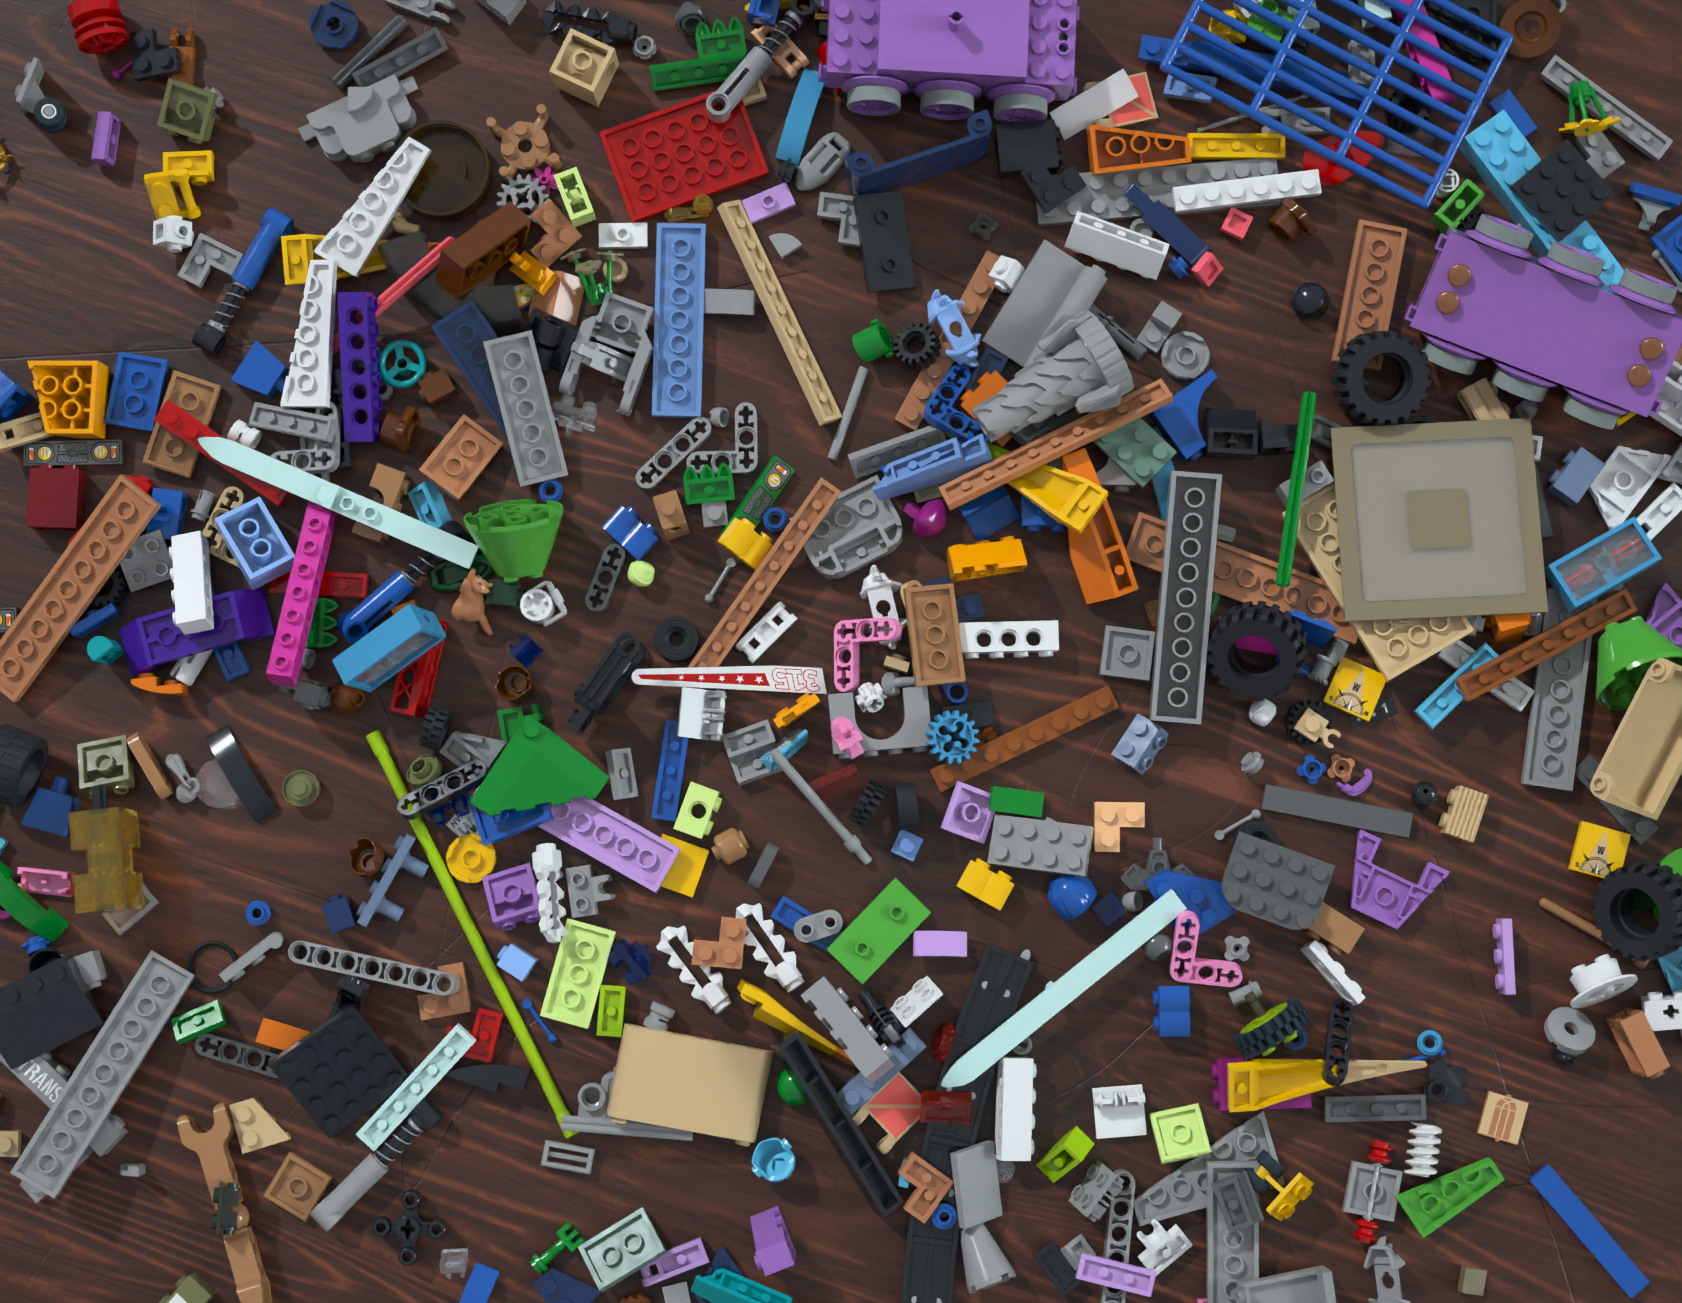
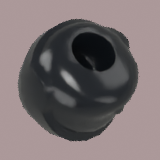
(1424, 794)
(1561, 1057)

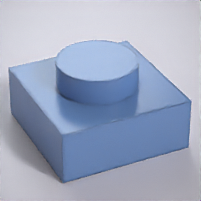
(907, 845)

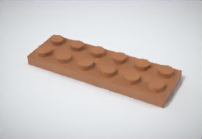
(1370, 284)

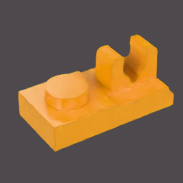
(532, 272)

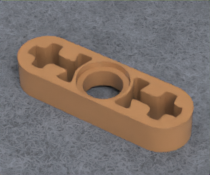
(150, 765)

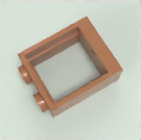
(1638, 1043)

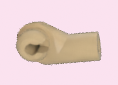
(401, 224)

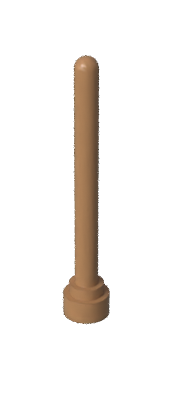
(1581, 924)

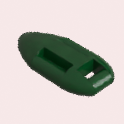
(456, 574)

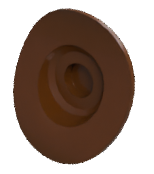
(1534, 26)

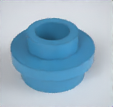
(1429, 1034)

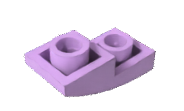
(940, 944)

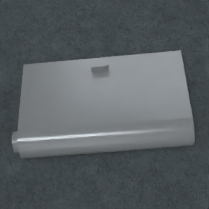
(1047, 289)

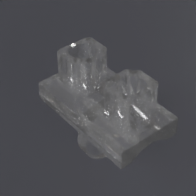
(574, 418)

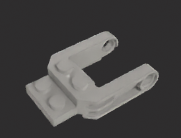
(622, 326)

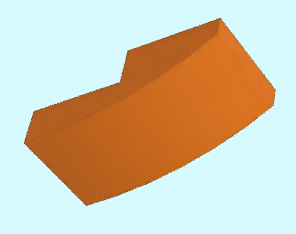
(154, 684)
(278, 1034)

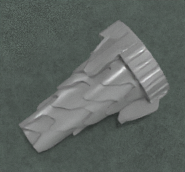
(1076, 369)

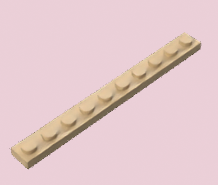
(779, 312)

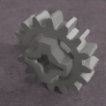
(528, 192)

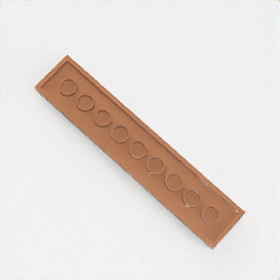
(1245, 577)
(73, 584)

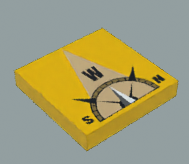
(1354, 689)
(1598, 850)

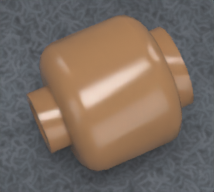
(730, 846)

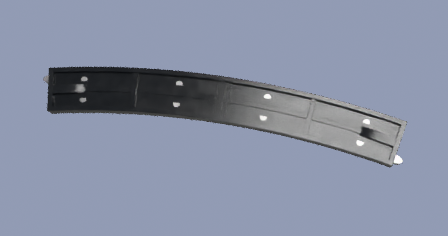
(987, 1005)

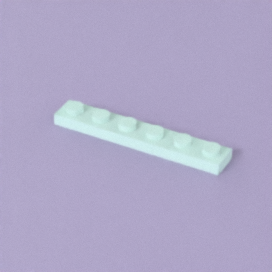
(416, 1087)

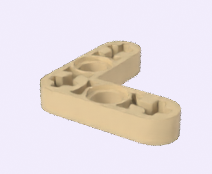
(221, 549)

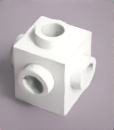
(172, 233)

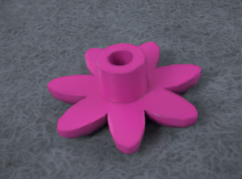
(549, 179)

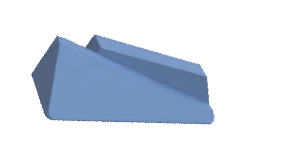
(933, 466)

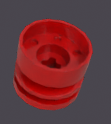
(97, 25)

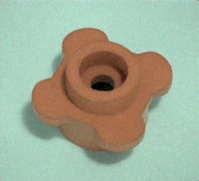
(1344, 774)

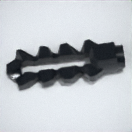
(617, 28)

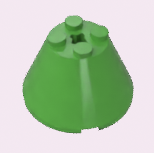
(516, 535)
(1625, 657)

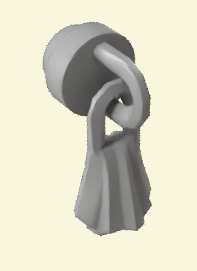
(185, 791)

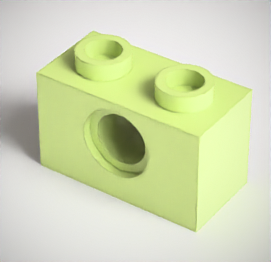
(697, 795)

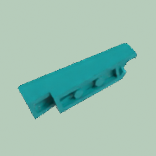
(730, 1287)

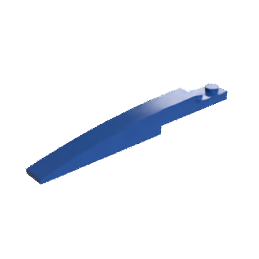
(1155, 48)

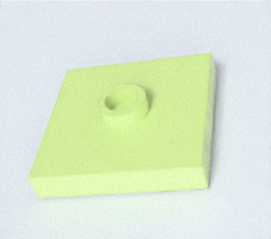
(1180, 1133)

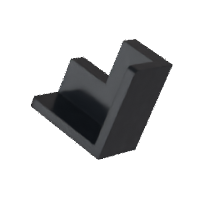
(1276, 439)

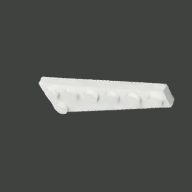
(368, 218)
(313, 351)

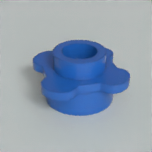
(1179, 266)
(1318, 767)
(34, 944)

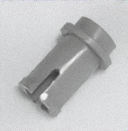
(202, 506)
(1237, 996)

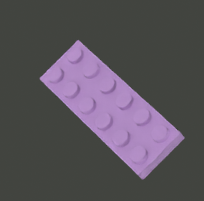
(613, 840)

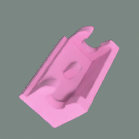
(46, 881)

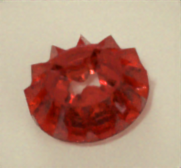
(943, 1041)

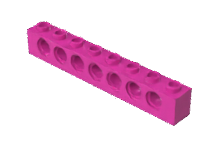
(301, 595)

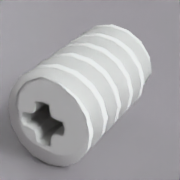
(1423, 1150)

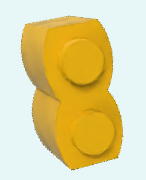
(745, 542)
(985, 884)

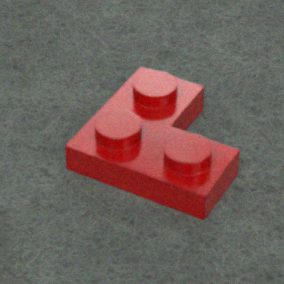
(486, 1034)

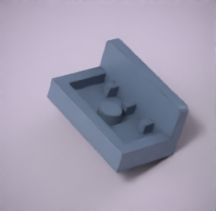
(1140, 744)

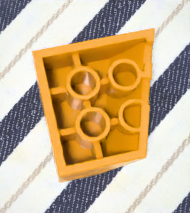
(985, 559)

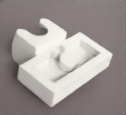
(1162, 1246)

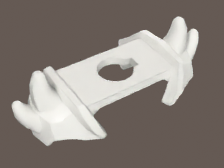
(879, 588)

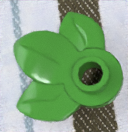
(1266, 27)

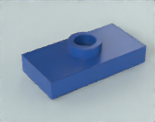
(95, 619)

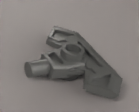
(1156, 862)

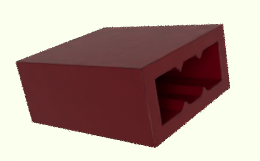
(56, 498)

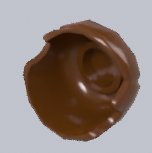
(514, 683)
(366, 857)

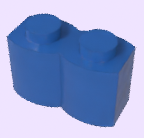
(630, 532)
(1172, 1011)

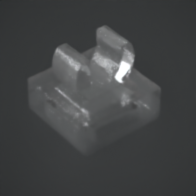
(454, 1262)

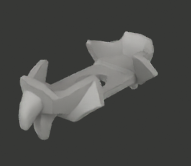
(1384, 1261)

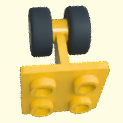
(1289, 1196)

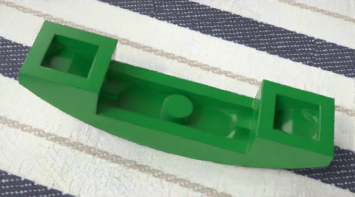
(26, 910)

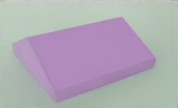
(968, 813)

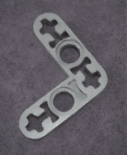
(320, 451)
(734, 456)

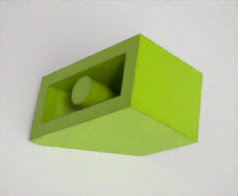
(1065, 1154)

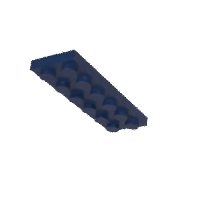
(463, 338)

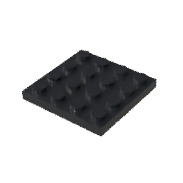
(340, 1070)

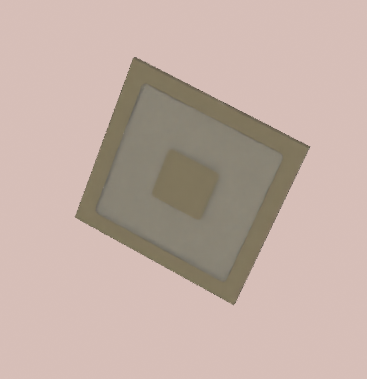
(1438, 520)

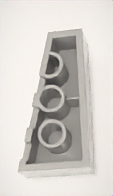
(848, 1030)

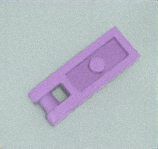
(676, 1261)

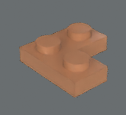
(559, 233)
(726, 952)
(437, 1006)
(930, 1185)

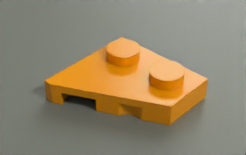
(803, 705)

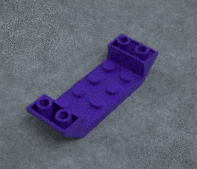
(157, 640)

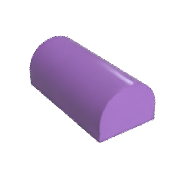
(106, 139)

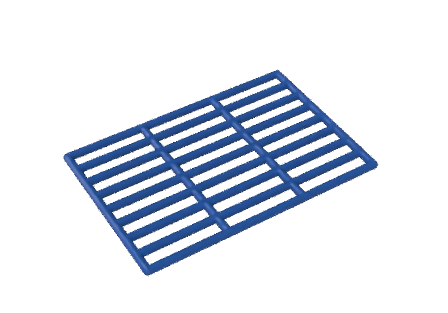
(1369, 95)

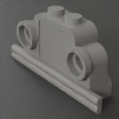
(368, 131)
(592, 1116)

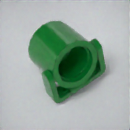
(873, 342)

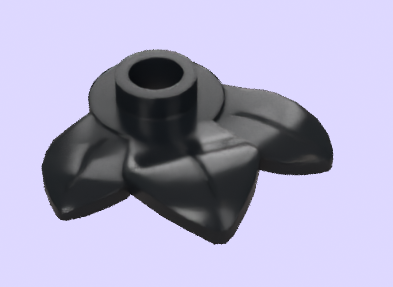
(1449, 1083)

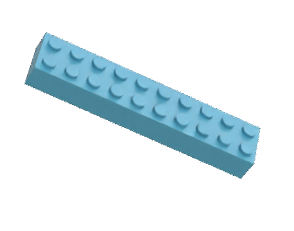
(1501, 159)

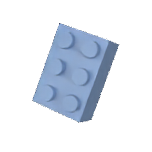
(255, 542)

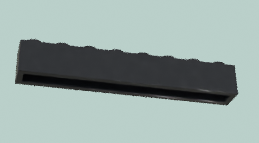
(837, 1123)

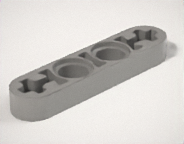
(671, 451)

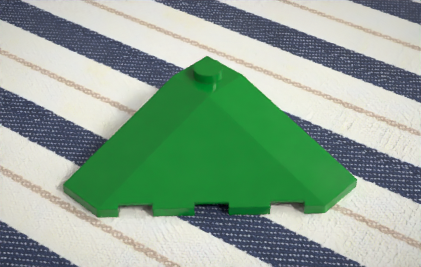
(535, 771)

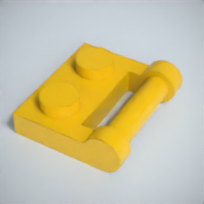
(164, 196)

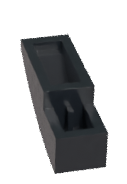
(492, 1075)

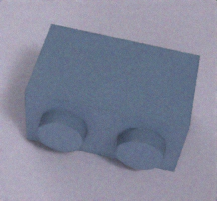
(1575, 476)

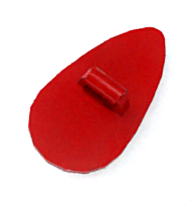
(1332, 173)

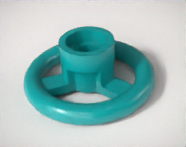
(404, 372)

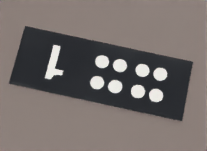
(1382, 709)

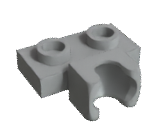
(586, 890)

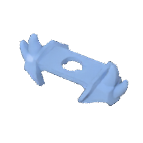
(945, 312)

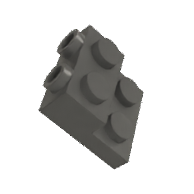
(310, 693)

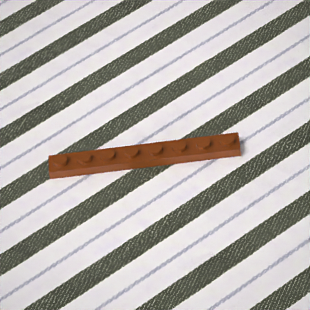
(1545, 645)
(1026, 738)

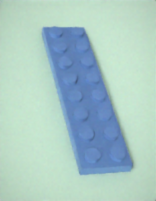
(679, 320)

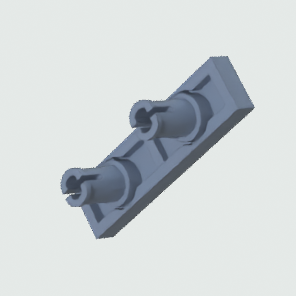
(401, 860)

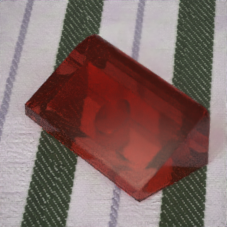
(946, 1107)

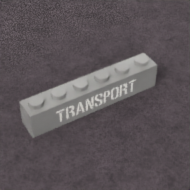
(47, 1081)

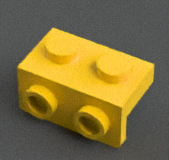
(198, 163)

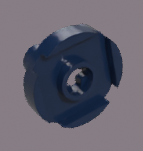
(330, 12)

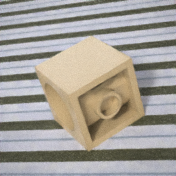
(584, 67)

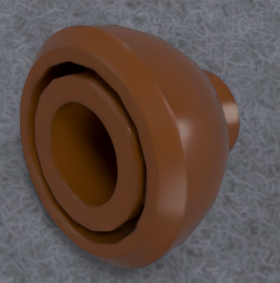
(346, 698)

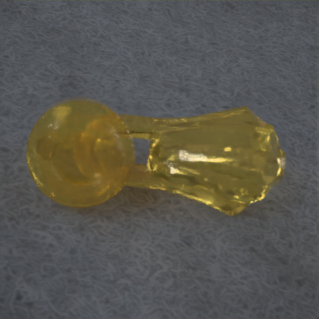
(702, 205)

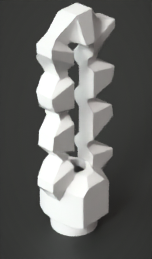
(547, 864)
(786, 971)
(713, 992)

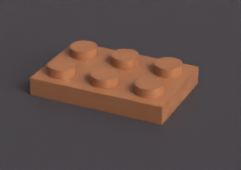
(460, 457)

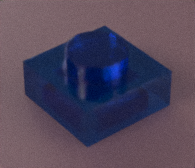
(1109, 909)

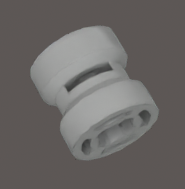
(658, 1016)

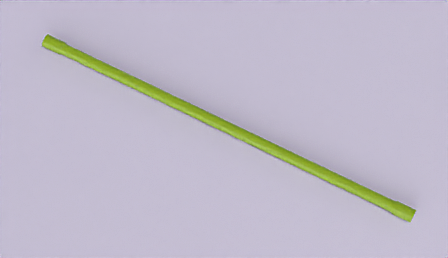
(382, 753)

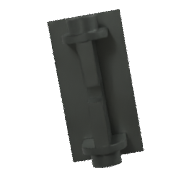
(225, 1219)

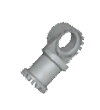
(1325, 663)

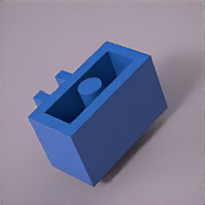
(171, 515)
(1034, 518)

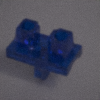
(459, 805)
(635, 957)

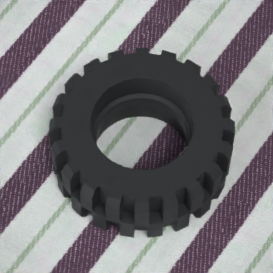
(1412, 378)
(1248, 678)
(1615, 915)

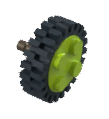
(1269, 1027)

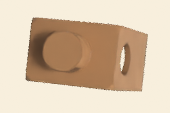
(671, 515)

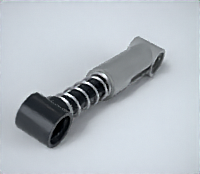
(756, 62)
(374, 1166)

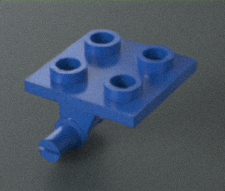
(1316, 631)

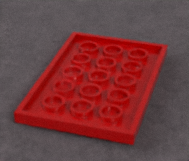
(681, 154)

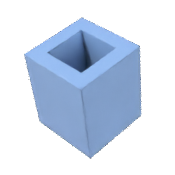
(516, 961)

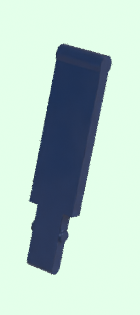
(1167, 226)

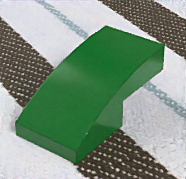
(1016, 801)

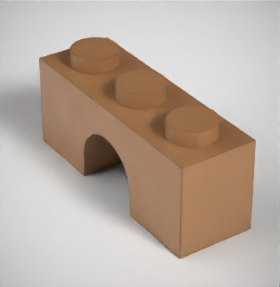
(392, 485)

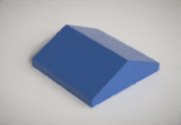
(989, 513)

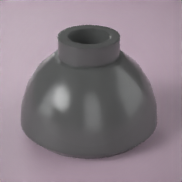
(688, 18)

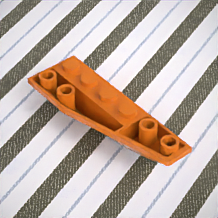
(1099, 549)

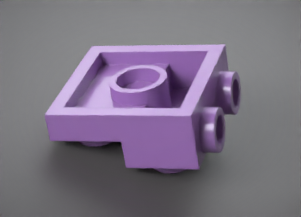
(512, 896)

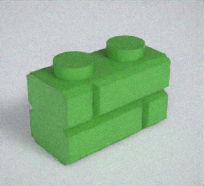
(1457, 207)

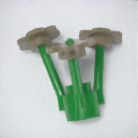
(595, 291)

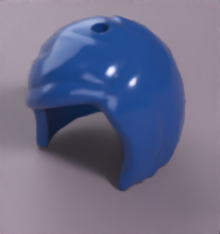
(1071, 895)

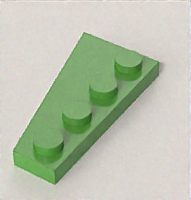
(1446, 1196)

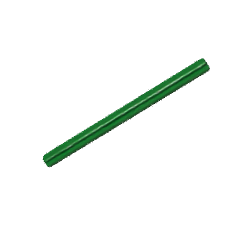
(1296, 489)

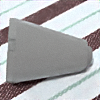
(983, 1259)

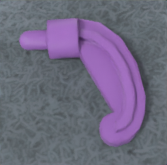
(1359, 786)

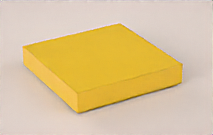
(687, 868)

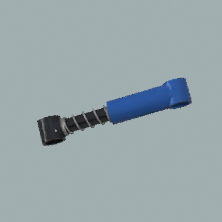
(274, 224)
(391, 591)

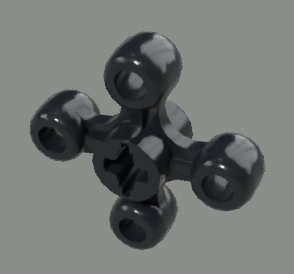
(421, 1227)

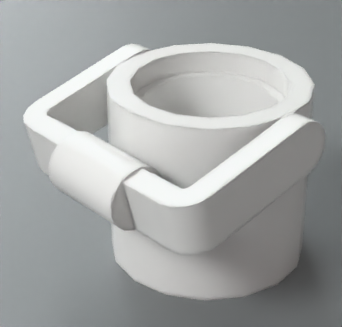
(540, 607)

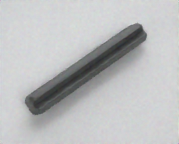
(370, 51)

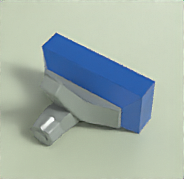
(1652, 202)

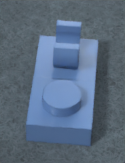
(1177, 89)

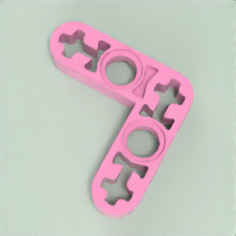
(851, 643)
(1192, 964)

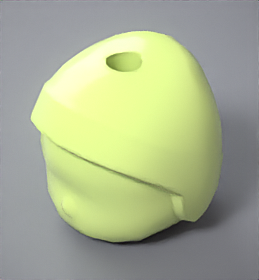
(641, 573)

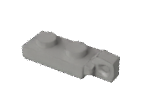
(604, 359)

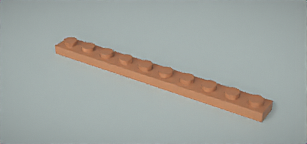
(1055, 444)
(766, 575)

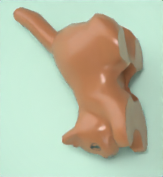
(471, 604)

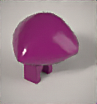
(927, 519)

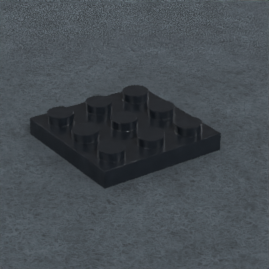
(1562, 191)

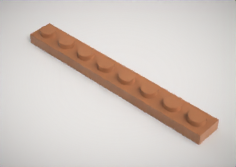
(929, 378)

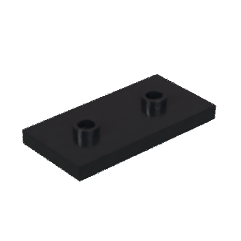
(884, 242)

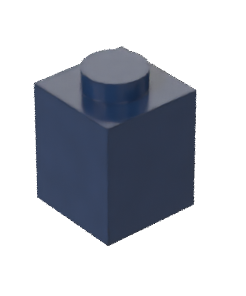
(340, 913)

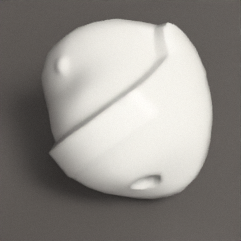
(1262, 712)

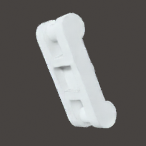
(766, 632)

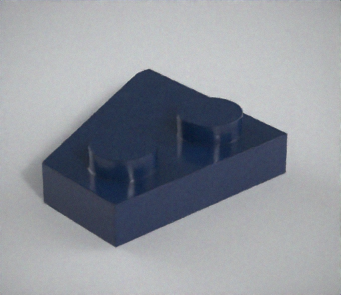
(561, 1288)

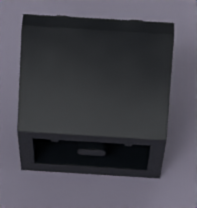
(1231, 433)

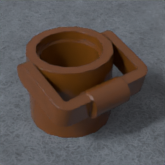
(1290, 221)
(401, 429)

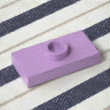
(768, 203)

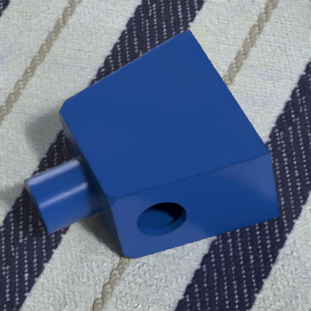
(261, 372)
(51, 808)

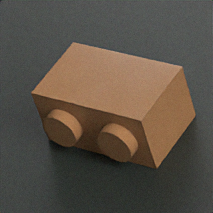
(1335, 930)

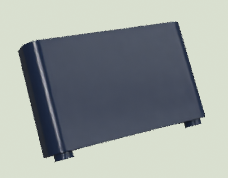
(865, 178)

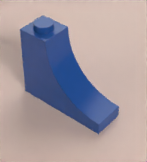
(1179, 419)

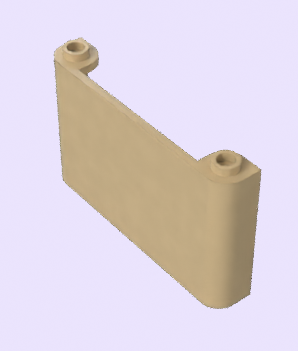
(1647, 746)
(689, 1083)

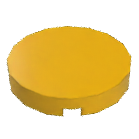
(469, 859)

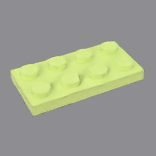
(578, 973)

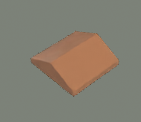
(561, 299)

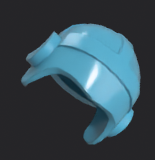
(773, 1160)

